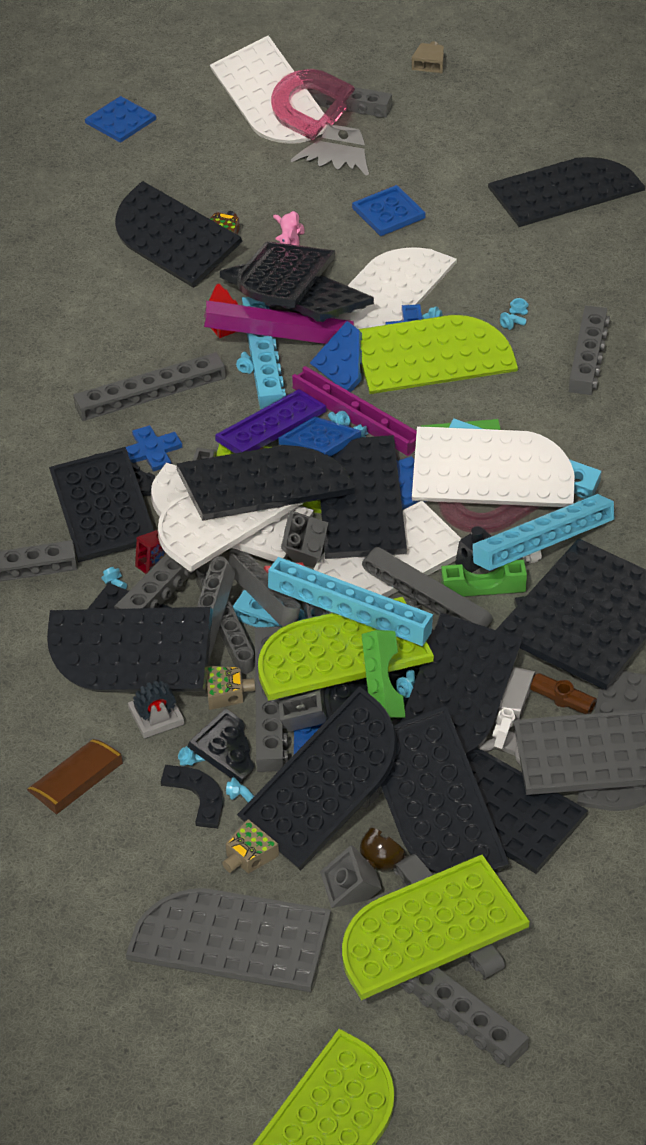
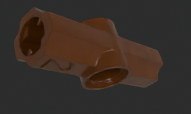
(563, 693)

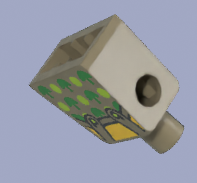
(226, 686)
(249, 849)

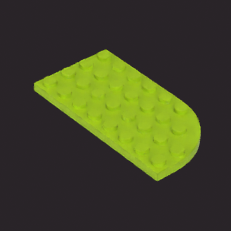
(433, 352)
(324, 654)
(428, 926)
(338, 1101)

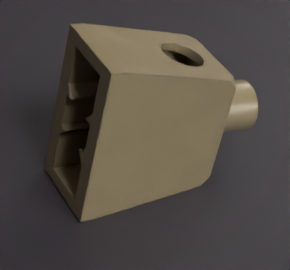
(428, 58)

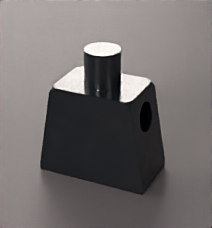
(465, 548)

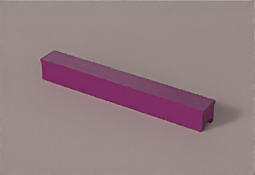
(270, 322)
(358, 410)

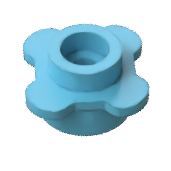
(518, 306)

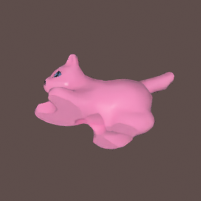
(290, 228)

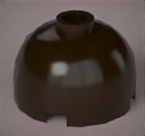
(380, 851)

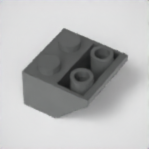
(304, 538)
(303, 709)

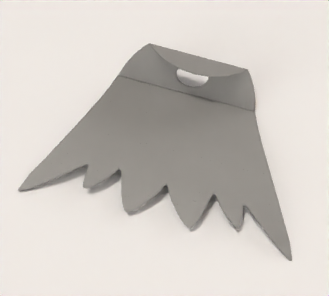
(337, 153)

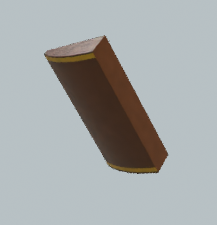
(76, 775)

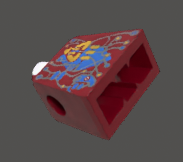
(148, 551)

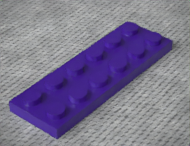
(270, 422)

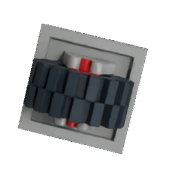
(155, 709)

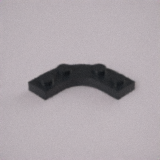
(201, 785)

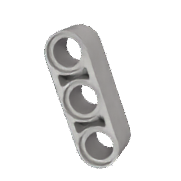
(517, 690)

